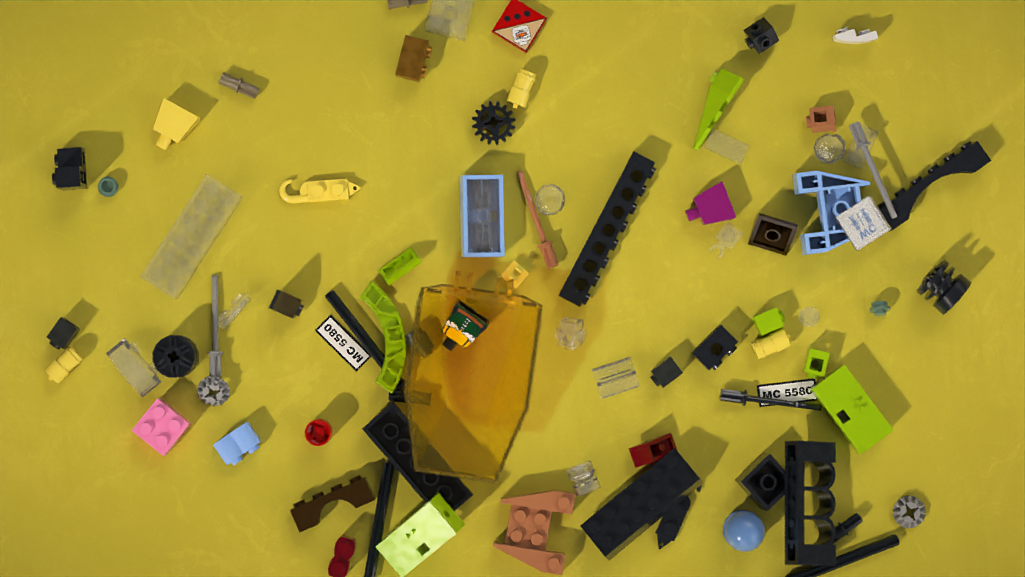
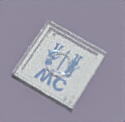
(863, 223)

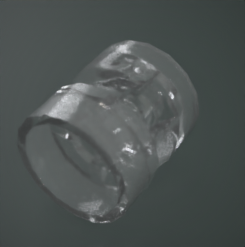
(583, 478)

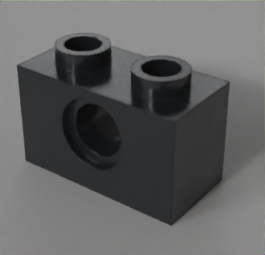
(703, 352)

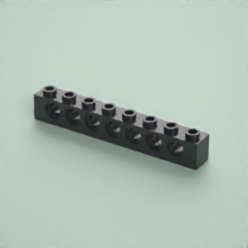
(635, 163)

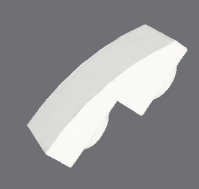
(849, 36)

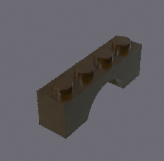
(356, 493)

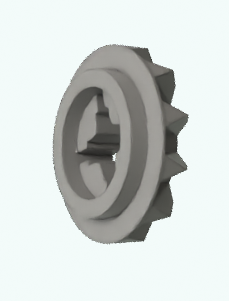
(213, 383)
(900, 508)

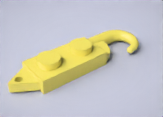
(320, 191)

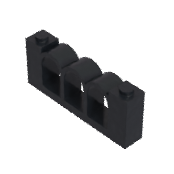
(822, 456)

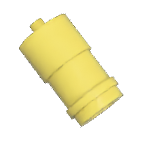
(521, 89)
(772, 343)
(63, 365)

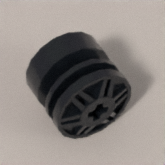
(943, 287)
(184, 348)

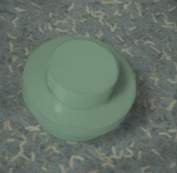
(108, 186)
(879, 308)

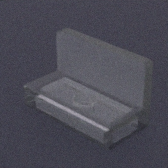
(616, 377)

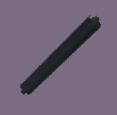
(358, 331)
(379, 519)
(850, 557)

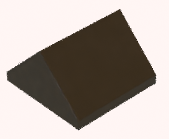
(772, 234)

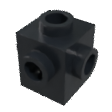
(760, 35)

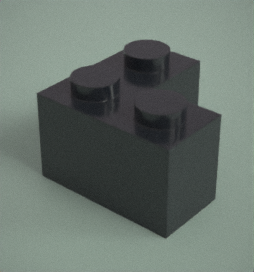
(70, 170)

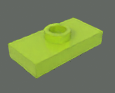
(400, 266)

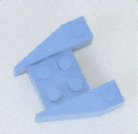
(834, 196)

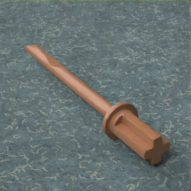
(546, 247)

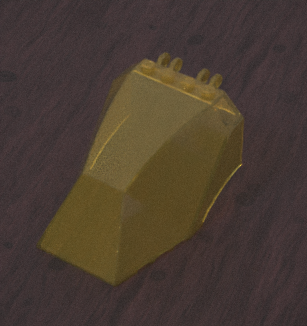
(473, 398)

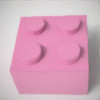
(161, 426)

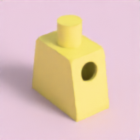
(173, 124)

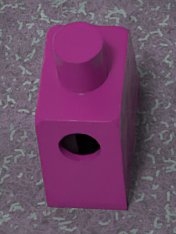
(712, 206)

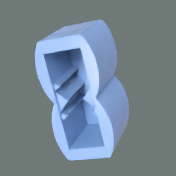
(238, 443)

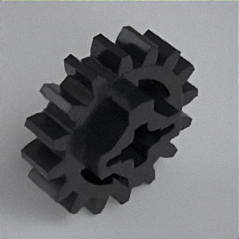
(495, 131)

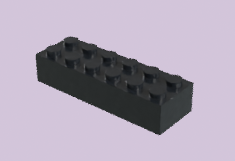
(392, 436)
(641, 504)

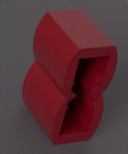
(343, 551)

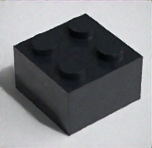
(763, 481)

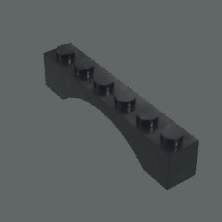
(967, 161)

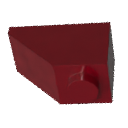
(652, 450)

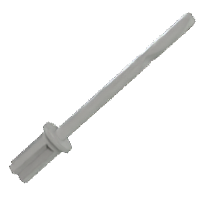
(862, 143)
(215, 355)

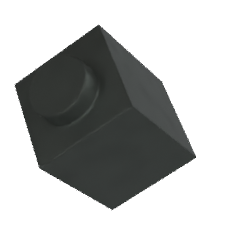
(62, 333)
(665, 372)

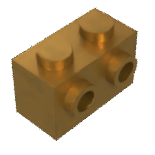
(413, 58)

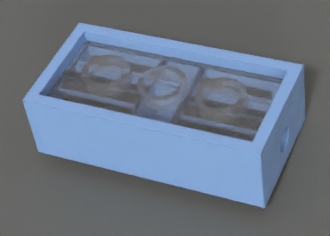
(482, 216)

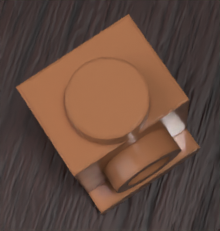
(821, 113)

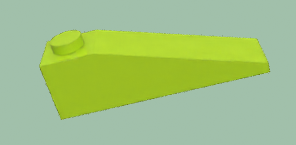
(719, 95)

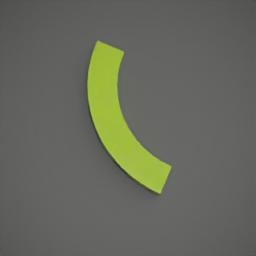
(393, 334)

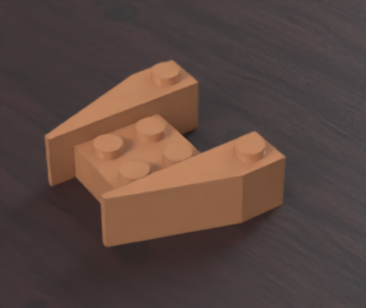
(530, 526)

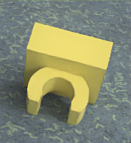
(515, 272)

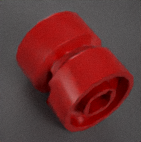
(318, 432)

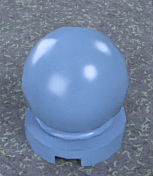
(743, 530)

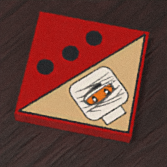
(519, 25)

